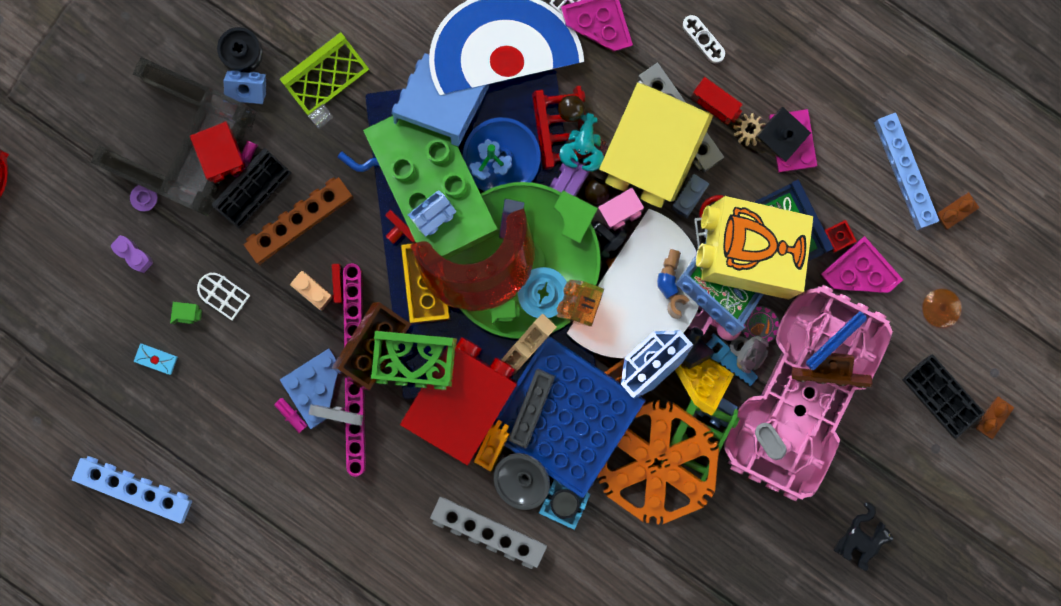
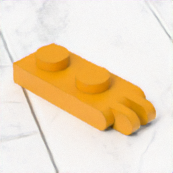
(492, 446)

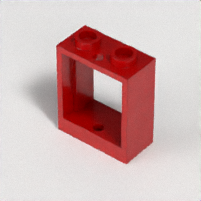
(717, 101)

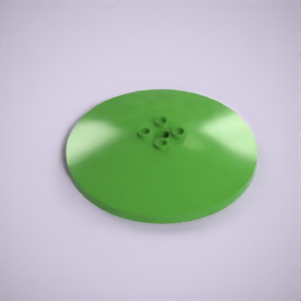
(552, 250)

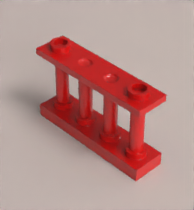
(543, 122)

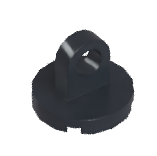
(609, 240)

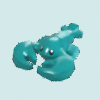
(583, 144)

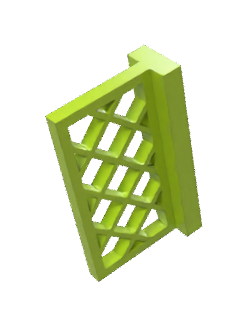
(314, 60)

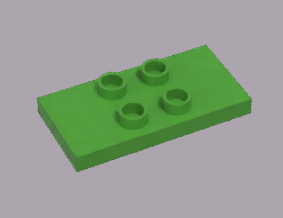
(420, 164)

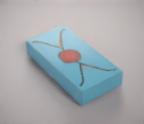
(155, 359)

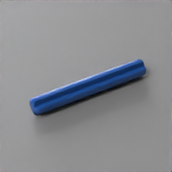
(835, 341)

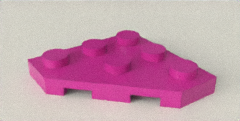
(599, 21)
(862, 270)

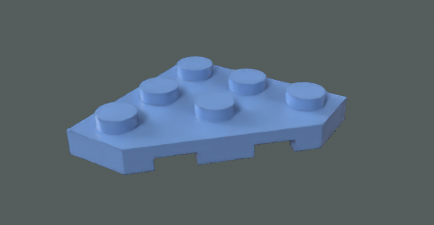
(313, 385)

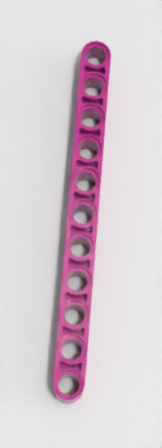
(350, 398)

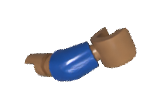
(666, 283)

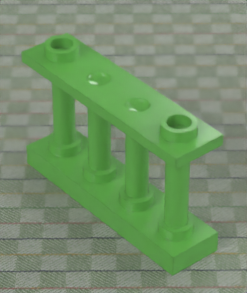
(680, 435)

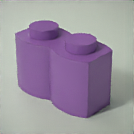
(129, 251)

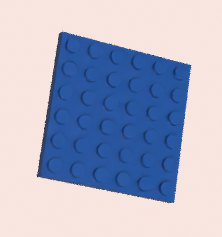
(579, 420)

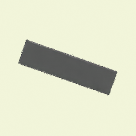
(532, 408)

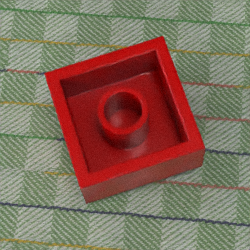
(840, 236)

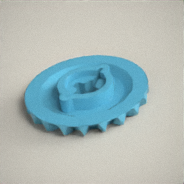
(530, 298)

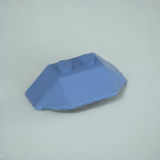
(654, 361)

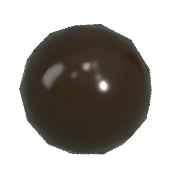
(571, 108)
(597, 191)

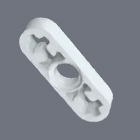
(690, 31)

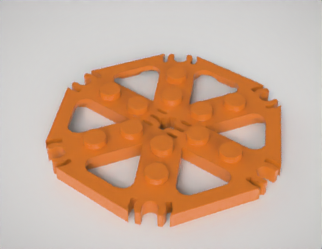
(673, 474)

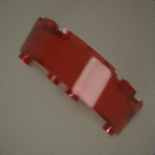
(483, 283)

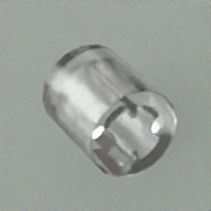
(320, 116)

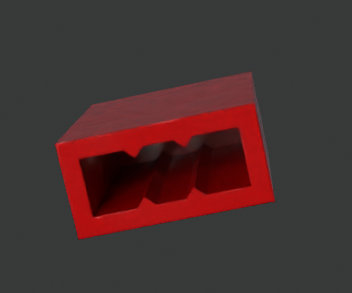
(218, 152)

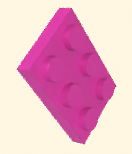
(805, 155)

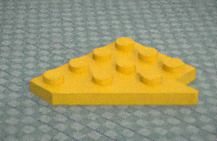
(705, 384)

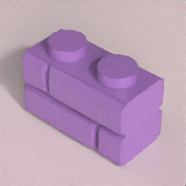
(570, 179)

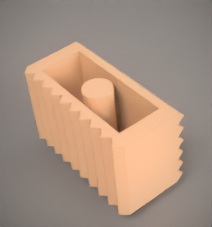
(311, 290)

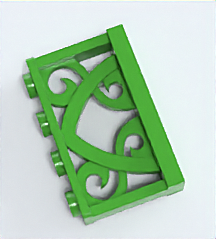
(392, 342)

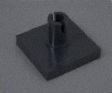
(783, 134)
(700, 351)

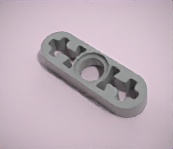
(335, 414)

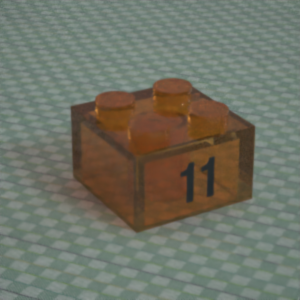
(580, 302)

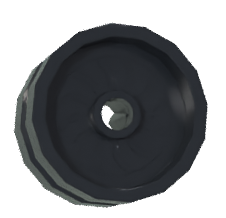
(242, 39)

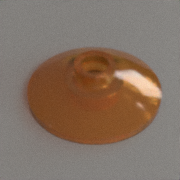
(932, 310)

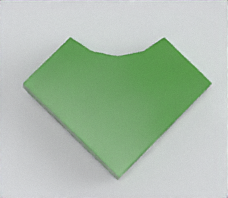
(576, 215)

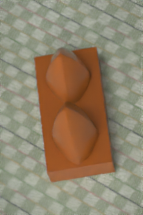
(957, 211)
(994, 417)

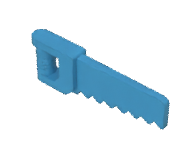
(729, 360)

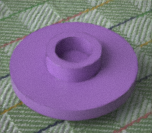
(143, 199)

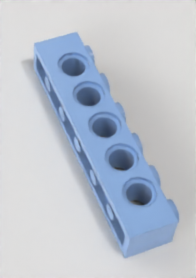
(906, 171)
(84, 476)

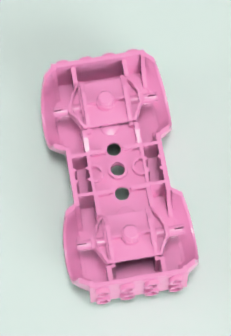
(812, 437)

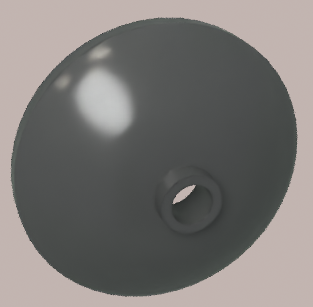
(515, 487)

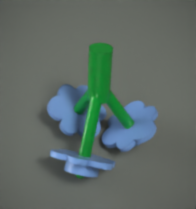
(490, 152)

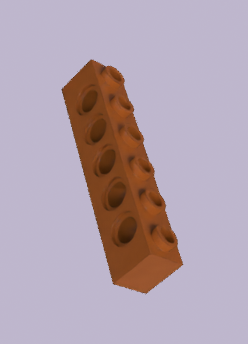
(261, 254)

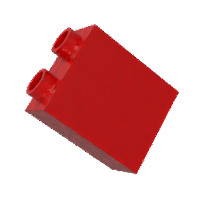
(464, 412)

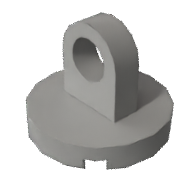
(751, 354)

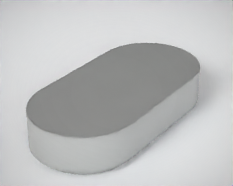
(770, 441)

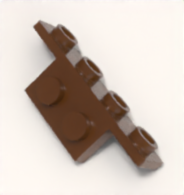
(834, 369)

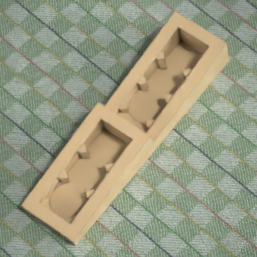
(529, 342)

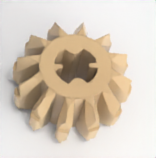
(743, 126)

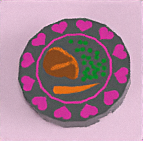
(761, 323)

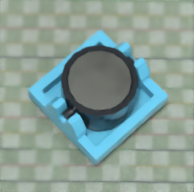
(563, 505)

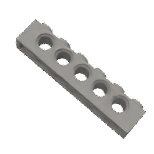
(656, 75)
(536, 548)

